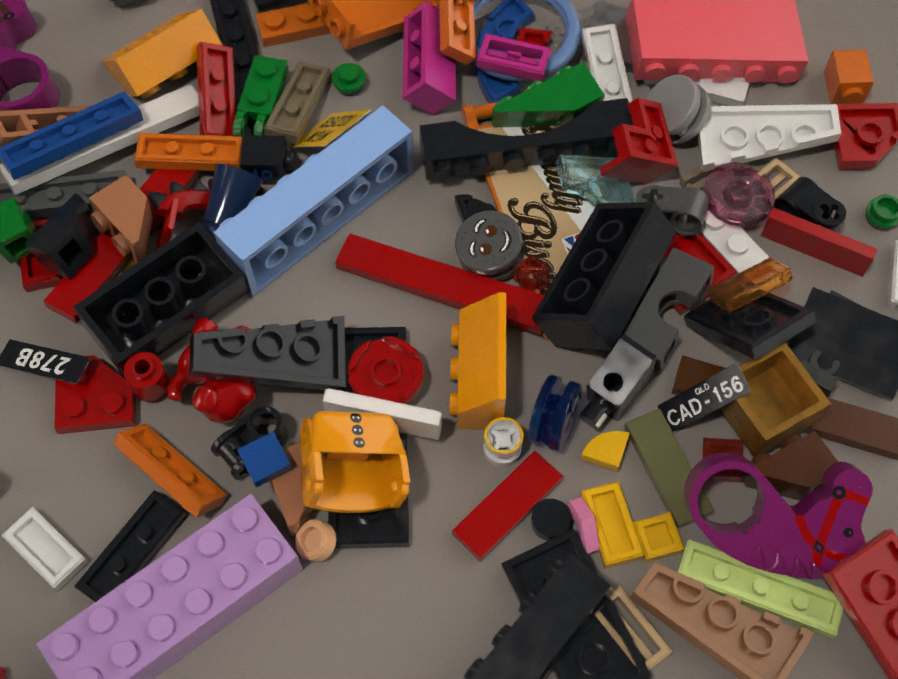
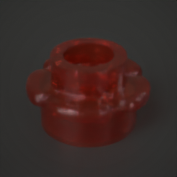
(532, 266)

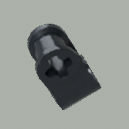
(812, 204)
(245, 433)

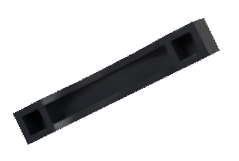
(457, 150)

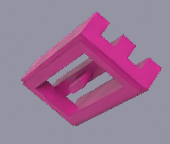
(512, 61)

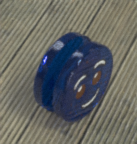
(554, 414)

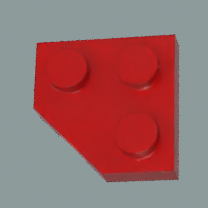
(866, 134)
(96, 402)

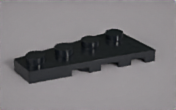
(284, 355)

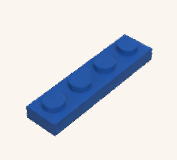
(69, 135)

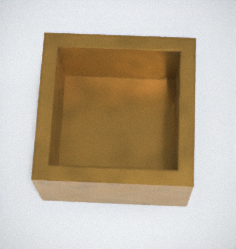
(780, 401)

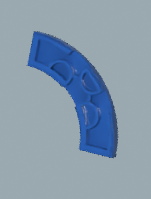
(505, 23)

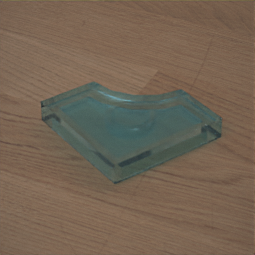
(583, 177)

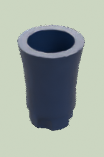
(229, 195)

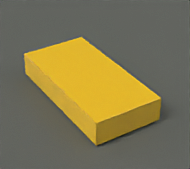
(614, 525)

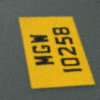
(329, 128)

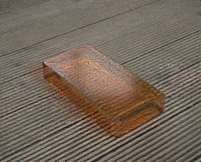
(750, 284)

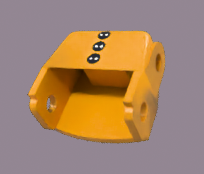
(352, 462)

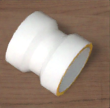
(505, 434)

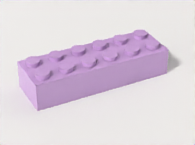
(176, 600)

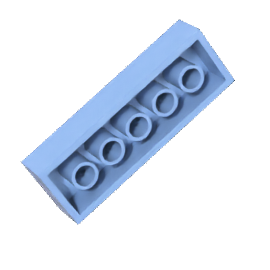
(317, 198)

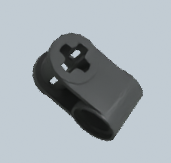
(682, 206)

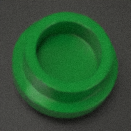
(349, 78)
(883, 211)

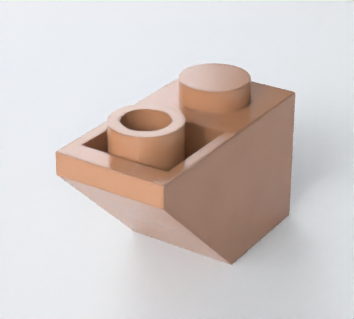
(125, 214)

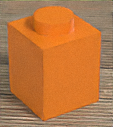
(848, 76)

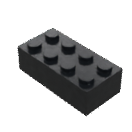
(604, 275)
(162, 297)

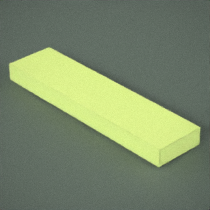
(763, 590)

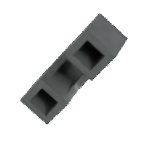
(677, 281)

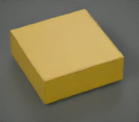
(658, 537)

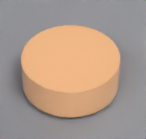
(315, 540)

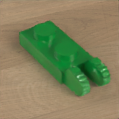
(260, 93)

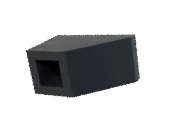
(65, 238)

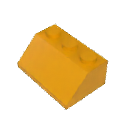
(160, 53)
(479, 363)

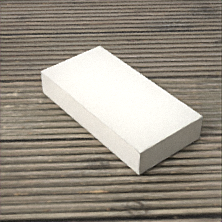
(45, 549)

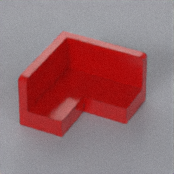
(643, 148)

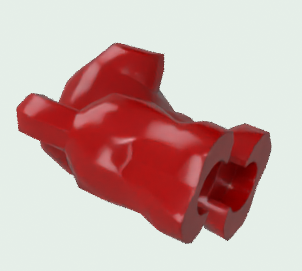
(217, 399)

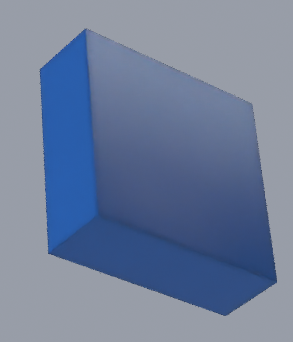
(264, 459)

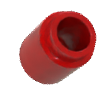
(146, 376)

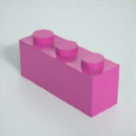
(427, 73)

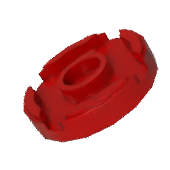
(386, 370)

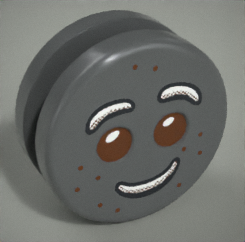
(490, 245)

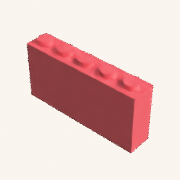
(716, 40)

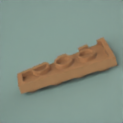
(721, 627)

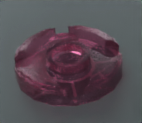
(739, 194)

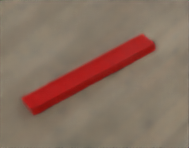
(107, 260)
(434, 279)

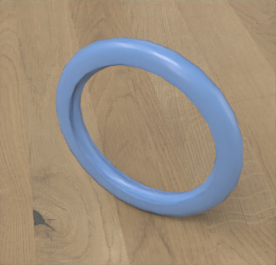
(565, 52)

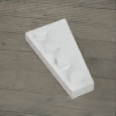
(764, 131)

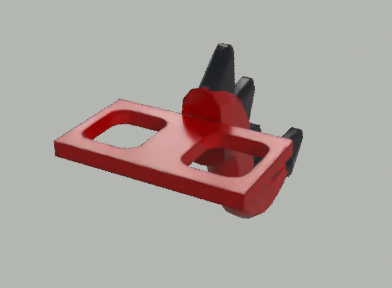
(177, 204)

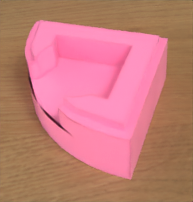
(586, 524)

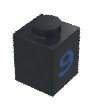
(266, 157)

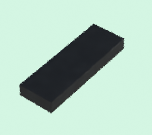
(132, 546)

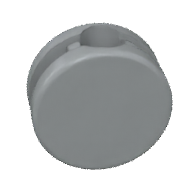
(683, 105)

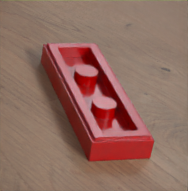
(215, 89)
(818, 242)
(507, 505)

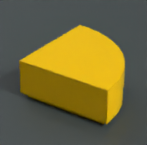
(606, 449)

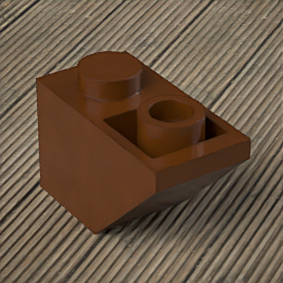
(796, 467)

